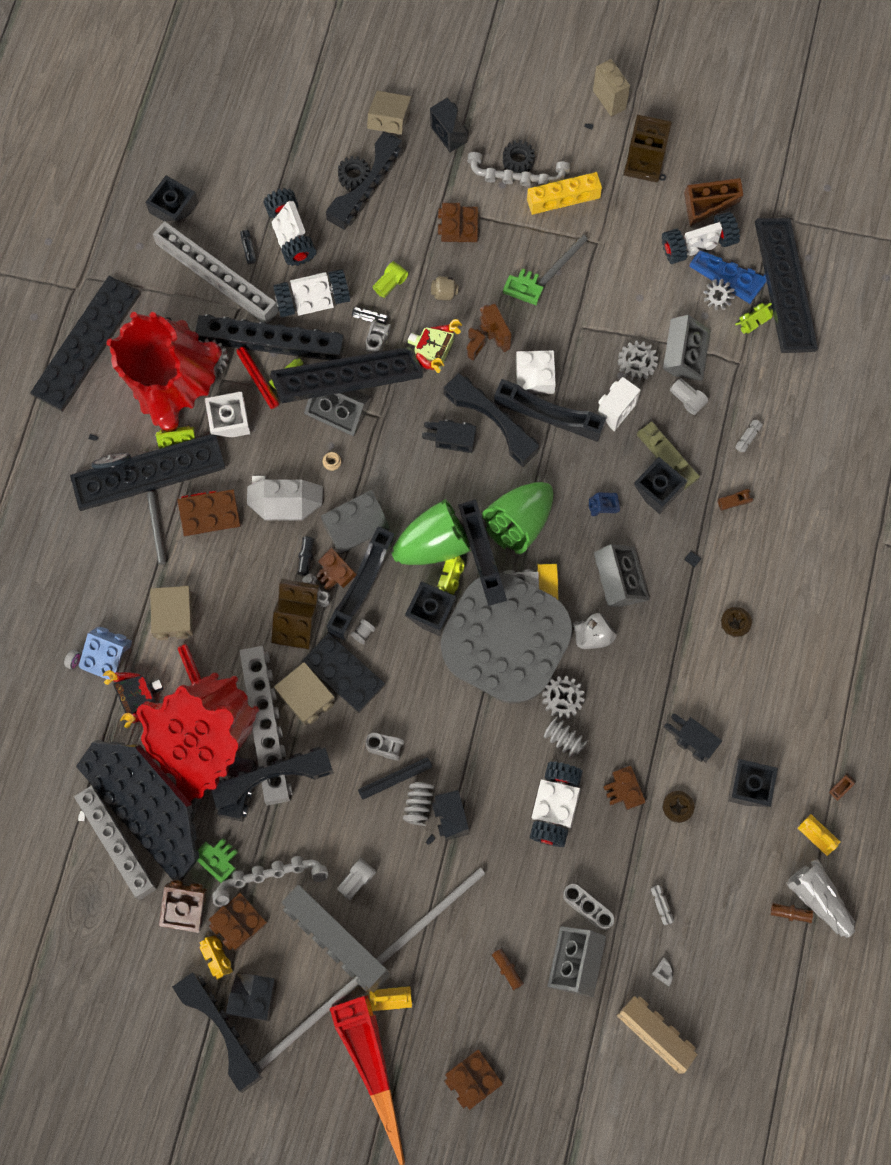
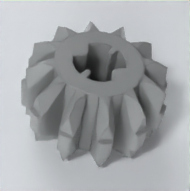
(713, 290)

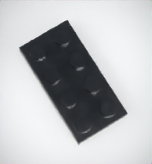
(343, 673)

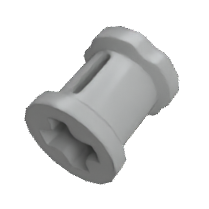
(363, 631)

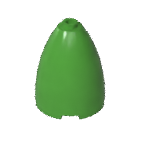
(525, 507)
(432, 537)

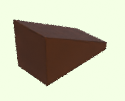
(842, 786)

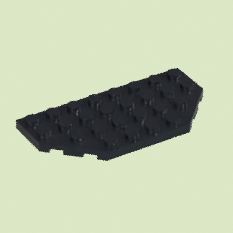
(144, 802)

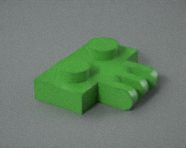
(524, 287)
(217, 859)

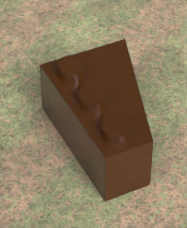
(711, 198)

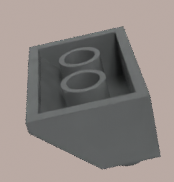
(686, 348)
(340, 410)
(354, 521)
(621, 575)
(577, 961)

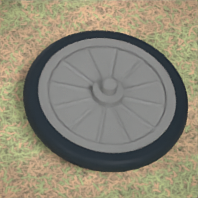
(111, 460)

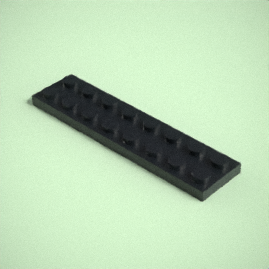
(786, 285)
(90, 336)
(346, 374)
(148, 472)

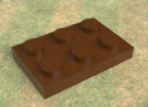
(208, 512)

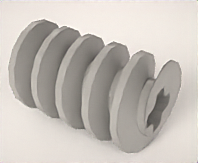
(564, 738)
(417, 803)

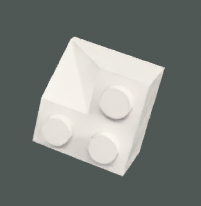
(536, 371)
(618, 402)
(227, 415)

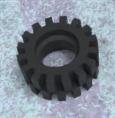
(518, 148)
(349, 165)

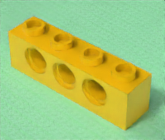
(564, 193)

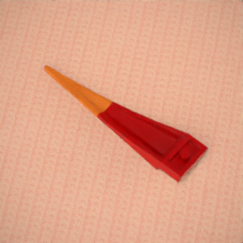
(361, 1037)

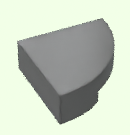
(664, 972)

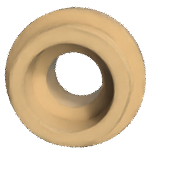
(332, 456)

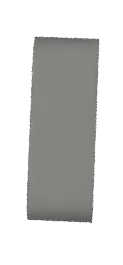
(592, 916)

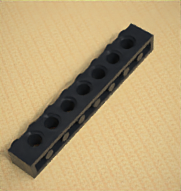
(259, 342)

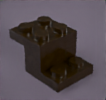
(647, 148)
(295, 614)

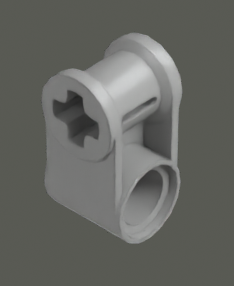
(377, 335)
(385, 746)

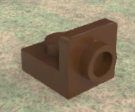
(477, 342)

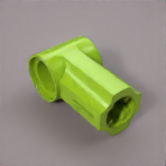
(392, 276)

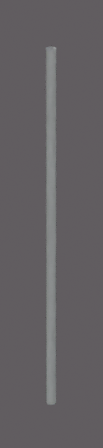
(381, 959)

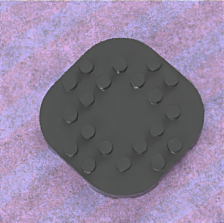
(507, 645)

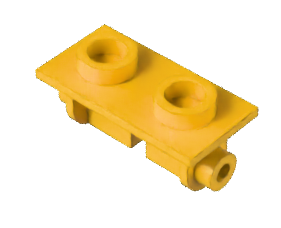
(819, 835)
(212, 948)
(391, 998)

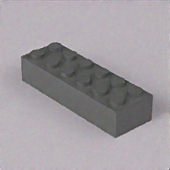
(332, 935)

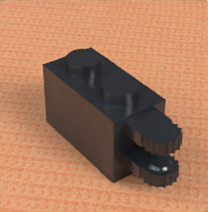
(451, 435)
(694, 738)

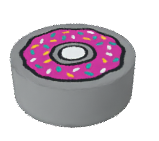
(72, 659)

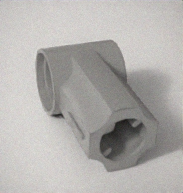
(692, 399)
(359, 875)

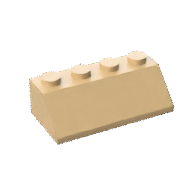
(657, 1035)

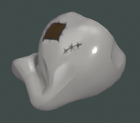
(594, 632)

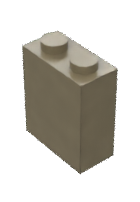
(611, 87)
(389, 112)
(171, 612)
(305, 694)

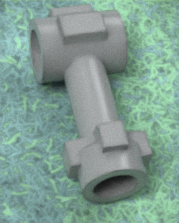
(323, 597)

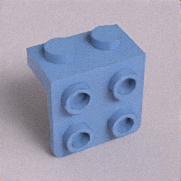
(103, 651)

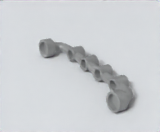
(508, 175)
(258, 875)

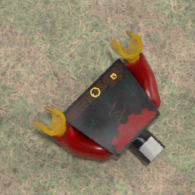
(132, 692)

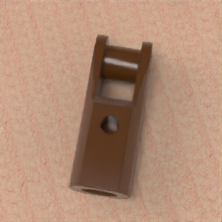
(733, 500)

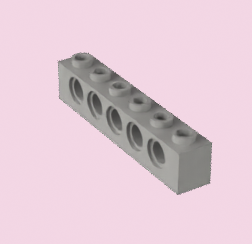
(115, 843)

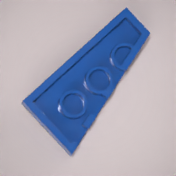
(745, 282)

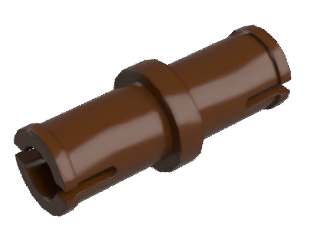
(791, 913)
(507, 969)

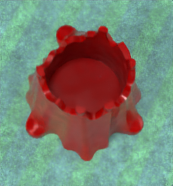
(163, 365)
(197, 732)

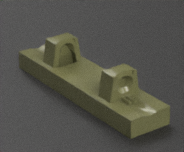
(666, 451)

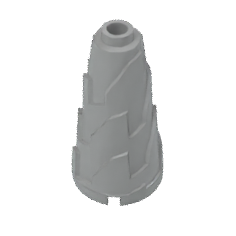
(821, 895)

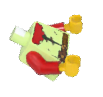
(434, 345)

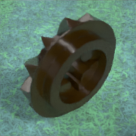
(739, 614)
(684, 800)

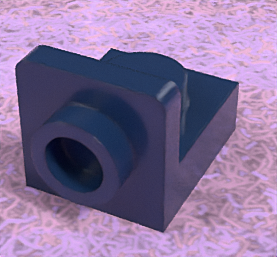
(604, 503)

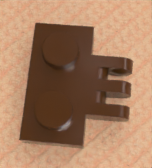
(334, 570)
(625, 789)

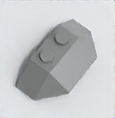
(284, 499)

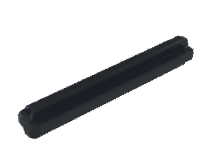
(395, 778)

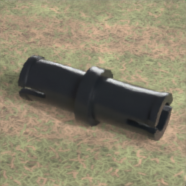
(305, 556)

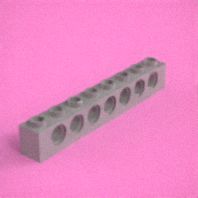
(215, 273)
(250, 658)

